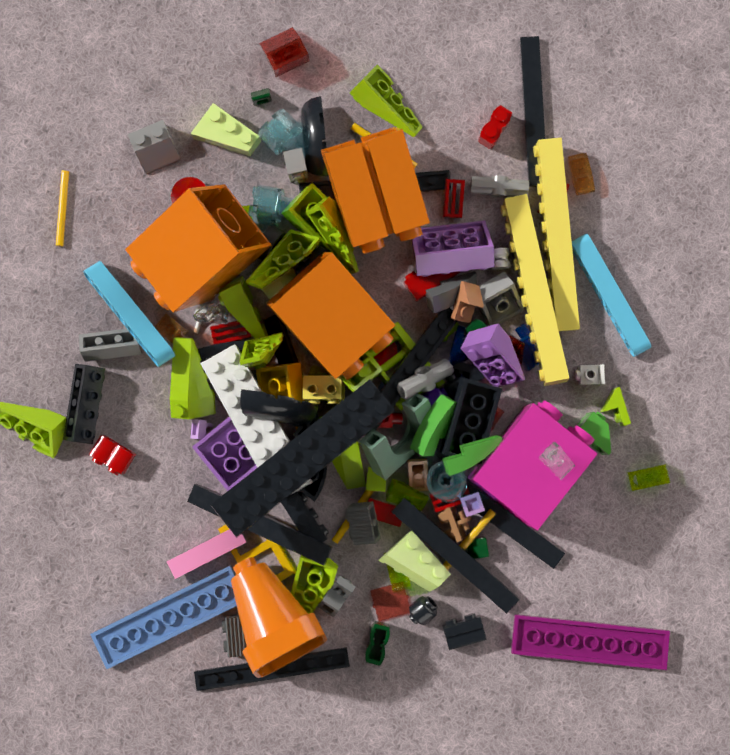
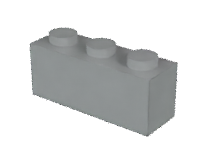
(108, 345)

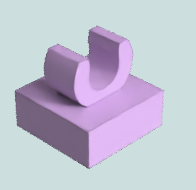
(198, 429)
(472, 504)

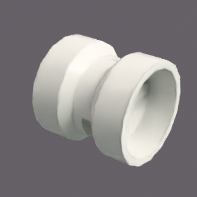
(501, 259)

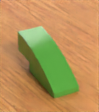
(433, 426)
(470, 454)

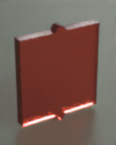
(389, 603)

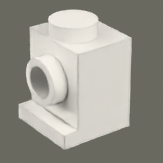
(598, 375)

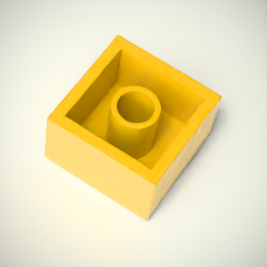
(282, 380)

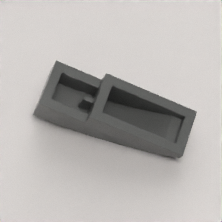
(445, 295)

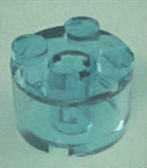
(280, 131)
(267, 205)
(443, 492)

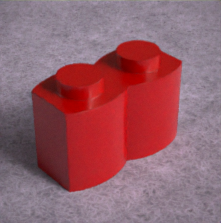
(492, 130)
(111, 454)

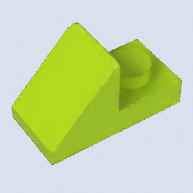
(369, 371)
(616, 401)

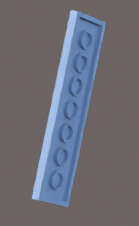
(165, 618)

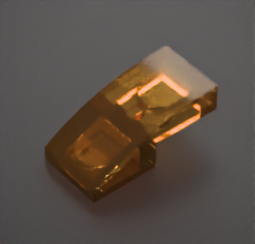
(581, 174)

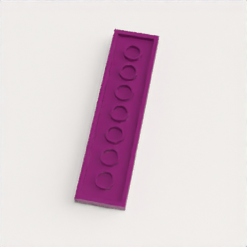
(590, 642)

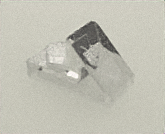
(213, 312)
(557, 460)

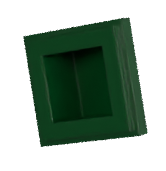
(261, 97)
(478, 548)

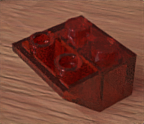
(285, 52)

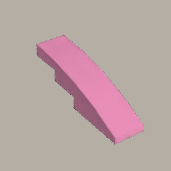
(204, 553)

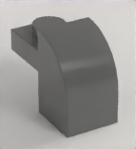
(336, 596)

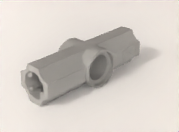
(498, 186)
(425, 379)

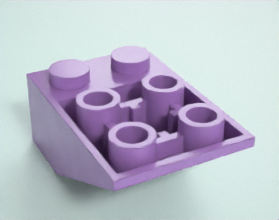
(493, 355)

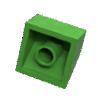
(596, 426)

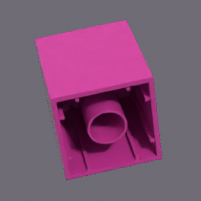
(517, 475)

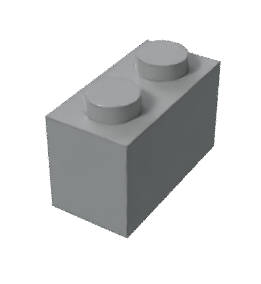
(296, 165)

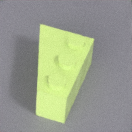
(226, 132)
(416, 562)

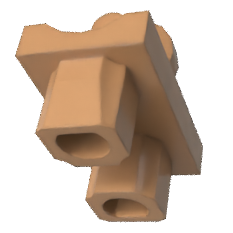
(457, 521)

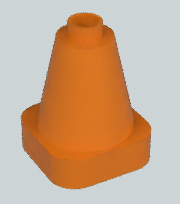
(272, 619)

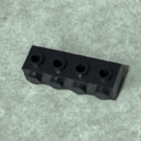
(84, 404)
(304, 517)

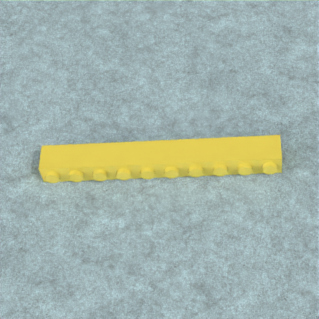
(557, 232)
(535, 290)

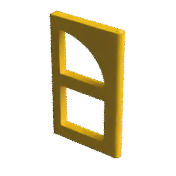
(277, 549)

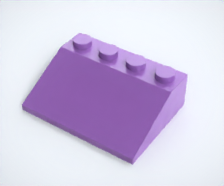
(453, 248)
(225, 454)

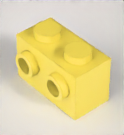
(323, 389)

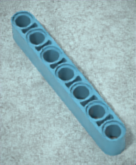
(611, 295)
(129, 313)

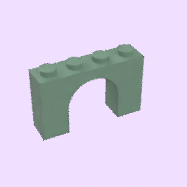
(386, 458)

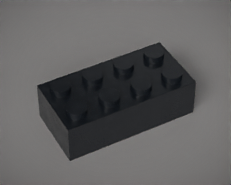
(472, 415)

